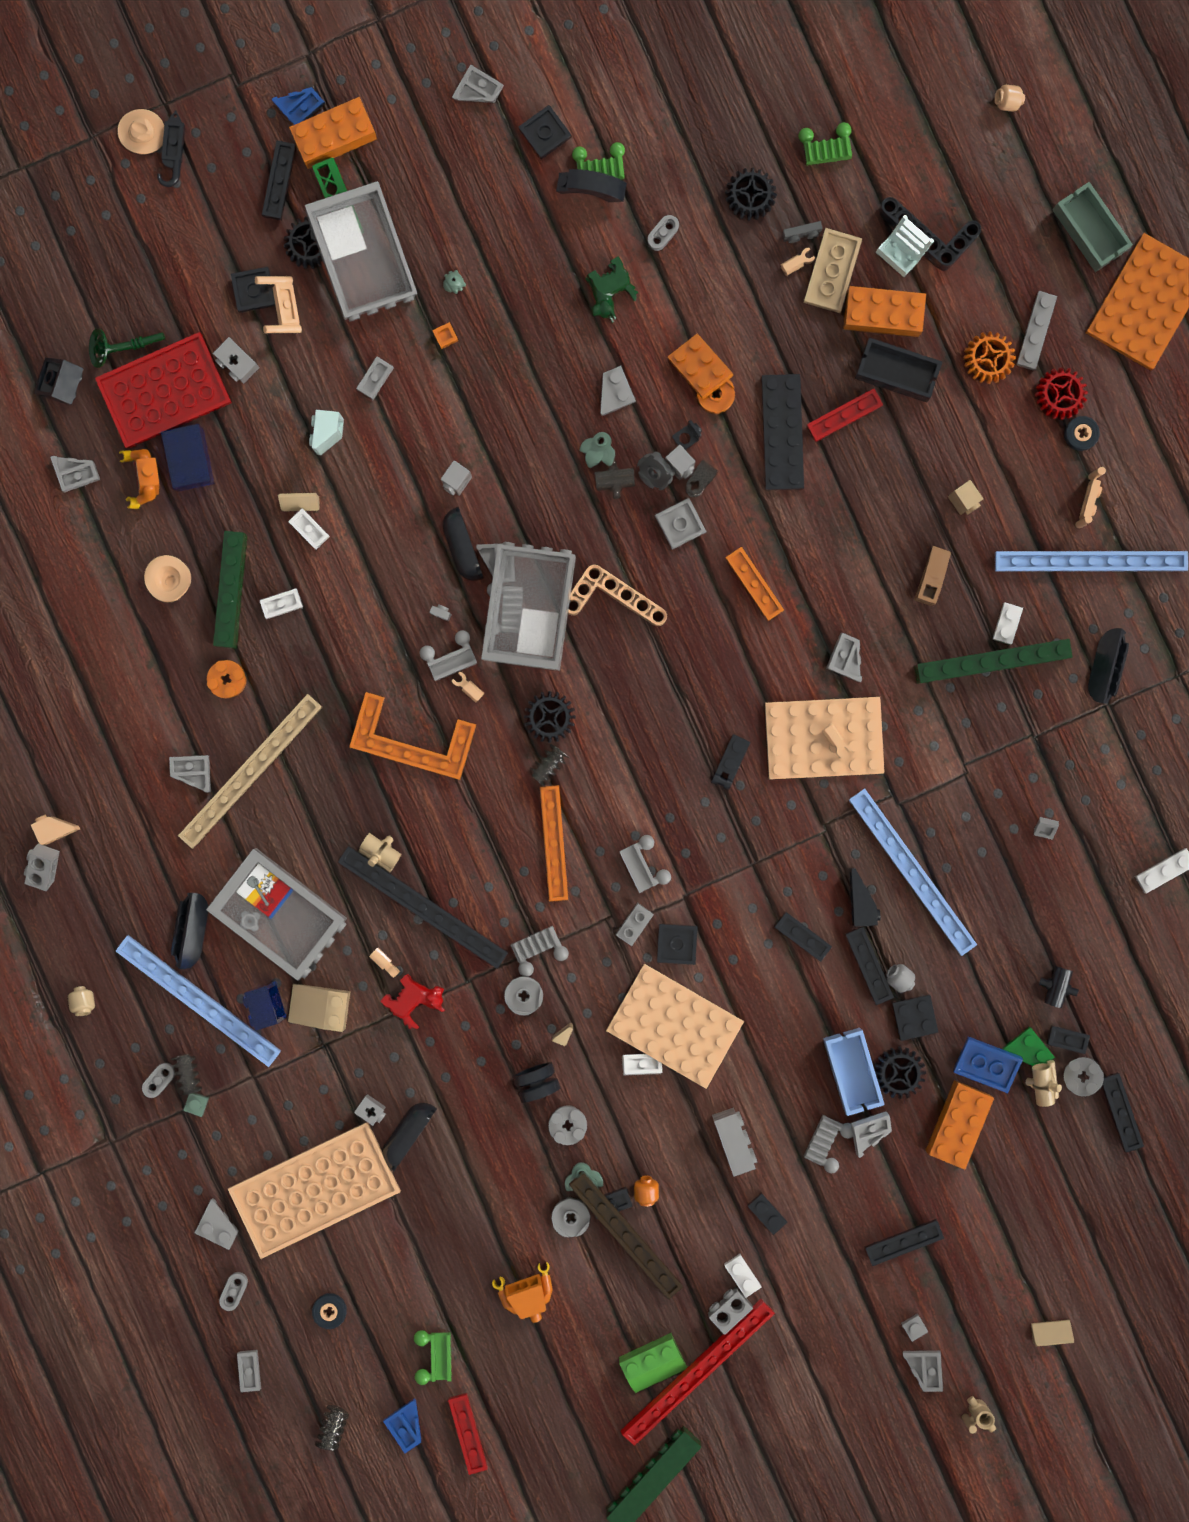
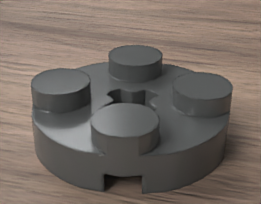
(655, 462)

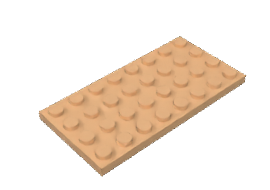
(314, 1190)

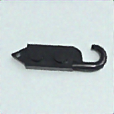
(172, 148)

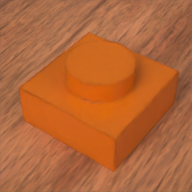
(445, 335)

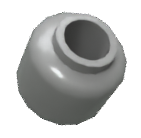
(900, 978)

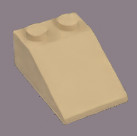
(319, 1007)

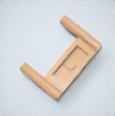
(284, 302)
(1093, 492)

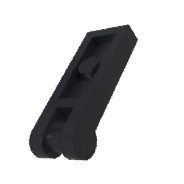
(731, 761)

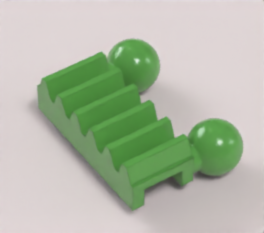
(827, 150)
(609, 166)
(440, 1356)

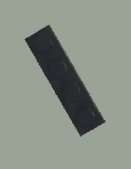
(279, 180)
(869, 965)
(1122, 1112)
(904, 1242)

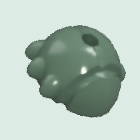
(453, 286)

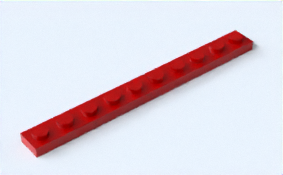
(696, 1373)

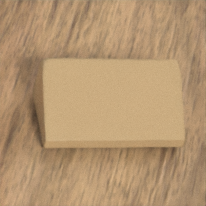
(299, 501)
(563, 1035)
(1052, 1333)

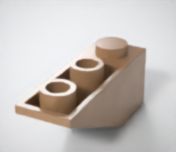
(933, 576)

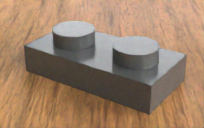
(808, 230)

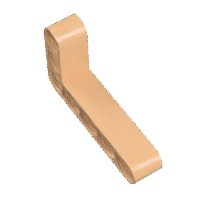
(615, 593)

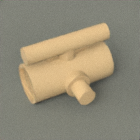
(380, 852)
(1045, 1083)
(980, 1415)

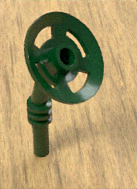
(104, 348)

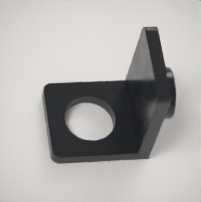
(692, 430)

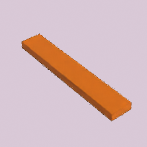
(554, 843)

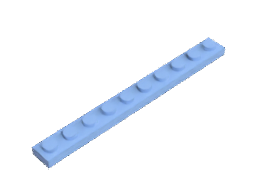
(1091, 561)
(912, 872)
(198, 1000)

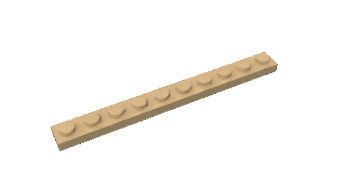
(250, 771)

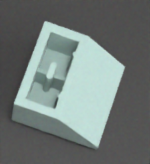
(327, 430)

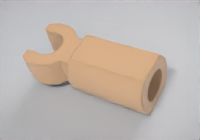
(796, 262)
(469, 688)
(835, 739)
(384, 962)

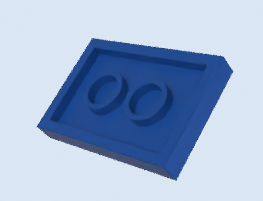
(988, 1064)

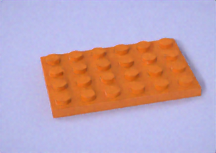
(1144, 303)

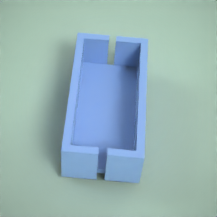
(853, 1071)

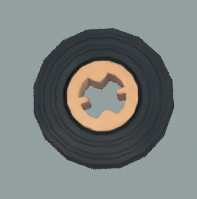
(1091, 431)
(321, 1317)

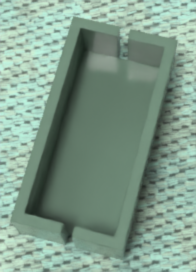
(1092, 226)

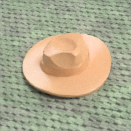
(141, 131)
(167, 578)

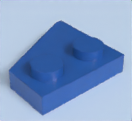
(299, 105)
(405, 1426)

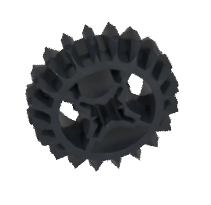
(743, 194)
(294, 238)
(540, 703)
(907, 1068)

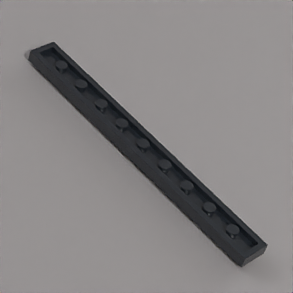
(423, 907)

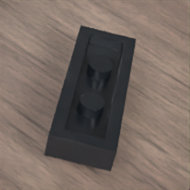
(803, 936)

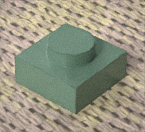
(196, 1104)

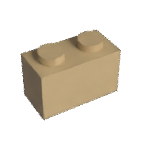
(966, 498)

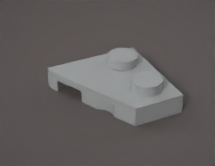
(74, 472)
(192, 771)

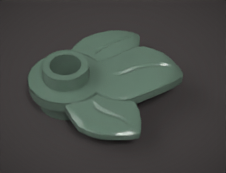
(596, 452)
(593, 1175)

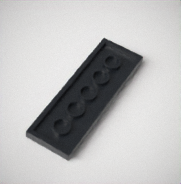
(782, 432)

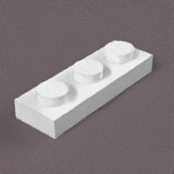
(1164, 871)

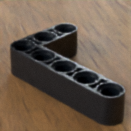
(941, 248)

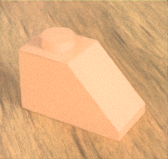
(51, 829)

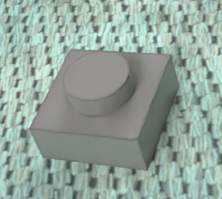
(441, 612)
(1046, 828)
(914, 1327)

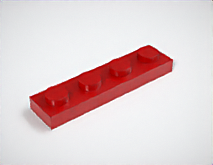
(844, 415)
(468, 1433)

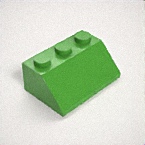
(652, 1363)

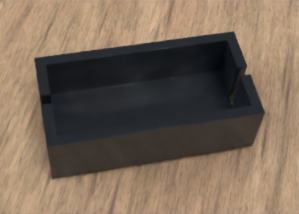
(898, 370)

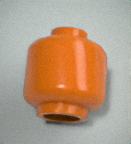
(646, 1191)

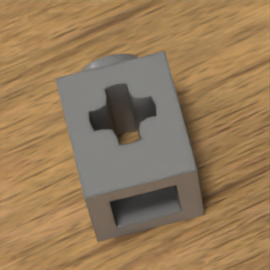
(366, 1104)

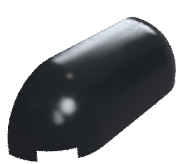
(461, 545)
(1108, 665)
(189, 930)
(406, 1133)

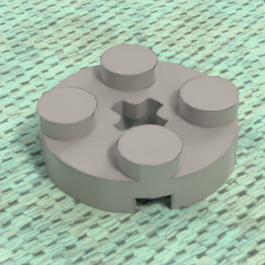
(530, 1004)
(1092, 1070)
(576, 1132)
(559, 1218)

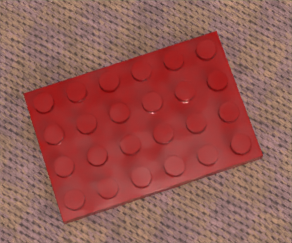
(163, 390)

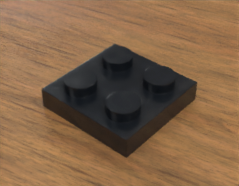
(545, 132)
(251, 295)
(677, 944)
(915, 1017)

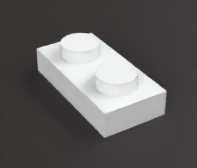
(309, 529)
(281, 603)
(1007, 623)
(640, 1065)
(742, 1275)

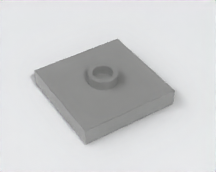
(680, 523)

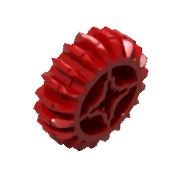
(1054, 389)

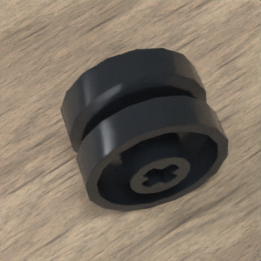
(537, 1082)

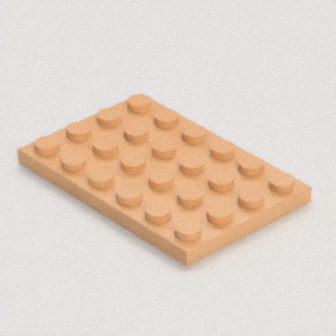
(801, 750)
(675, 1026)

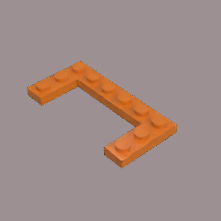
(365, 740)

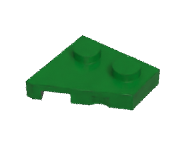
(1029, 1047)

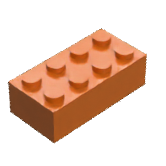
(333, 132)
(884, 311)
(959, 1124)

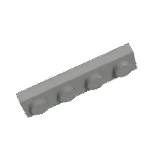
(1036, 330)

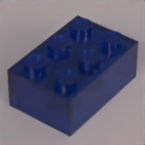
(187, 457)
(264, 1005)

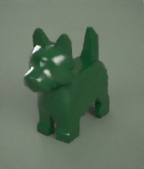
(607, 286)

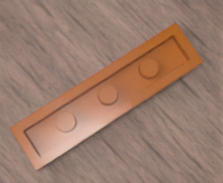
(754, 584)

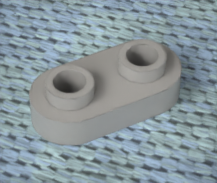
(662, 233)
(159, 1079)
(234, 1290)

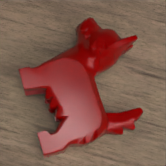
(411, 997)

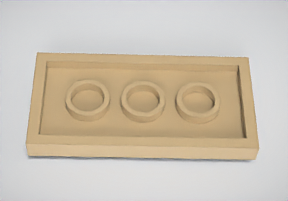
(832, 270)

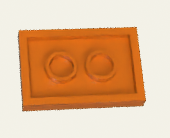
(700, 366)

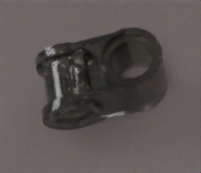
(702, 477)

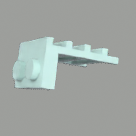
(904, 246)

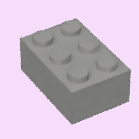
(735, 1141)

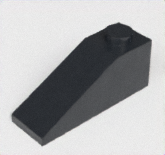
(863, 907)

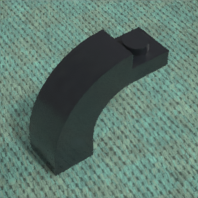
(592, 183)

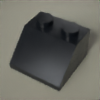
(58, 380)

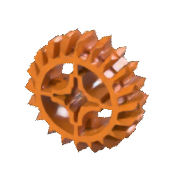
(986, 342)

